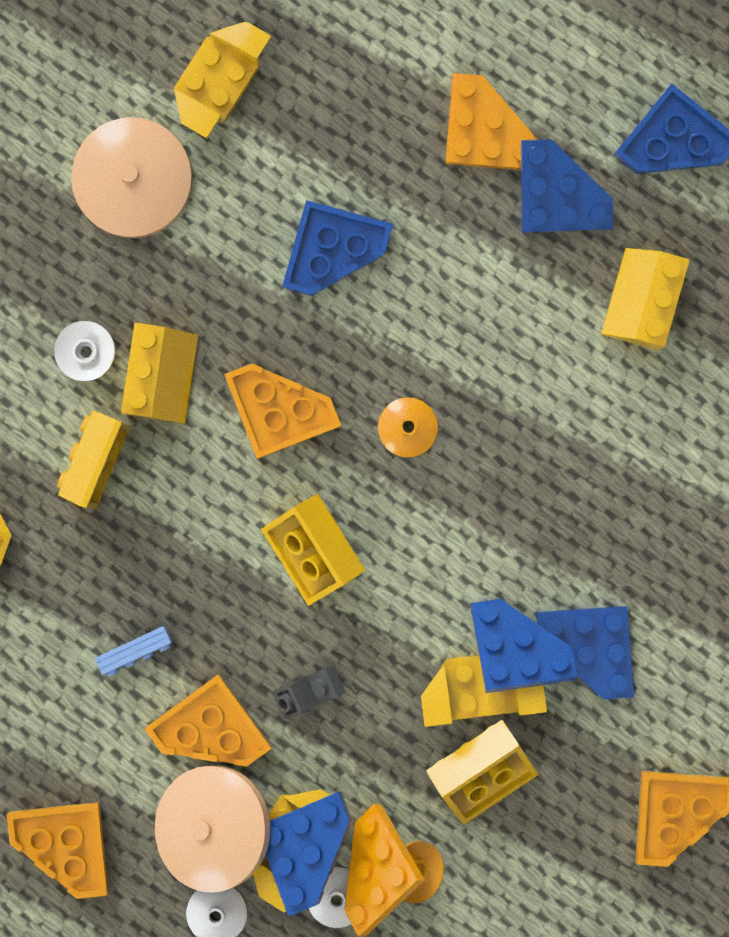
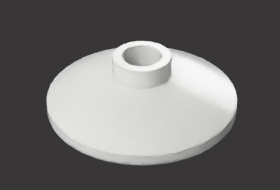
(69, 348)
(227, 903)
(327, 912)

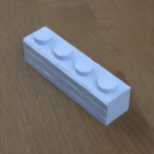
(134, 650)

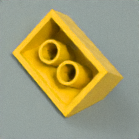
(645, 297)
(159, 373)
(92, 460)
(313, 549)
(482, 772)

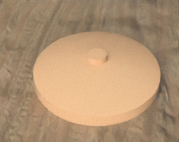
(131, 177)
(212, 828)

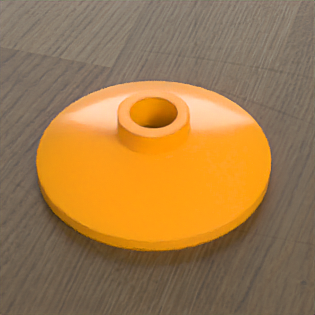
(398, 440)
(431, 867)

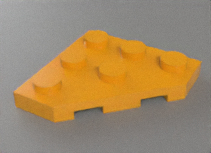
(482, 126)
(278, 410)
(210, 727)
(676, 813)
(64, 845)
(379, 871)

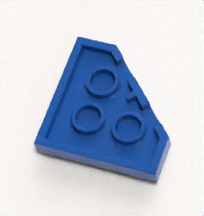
(675, 137)
(559, 192)
(332, 247)
(598, 645)
(517, 650)
(306, 849)

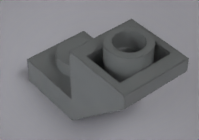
(308, 692)

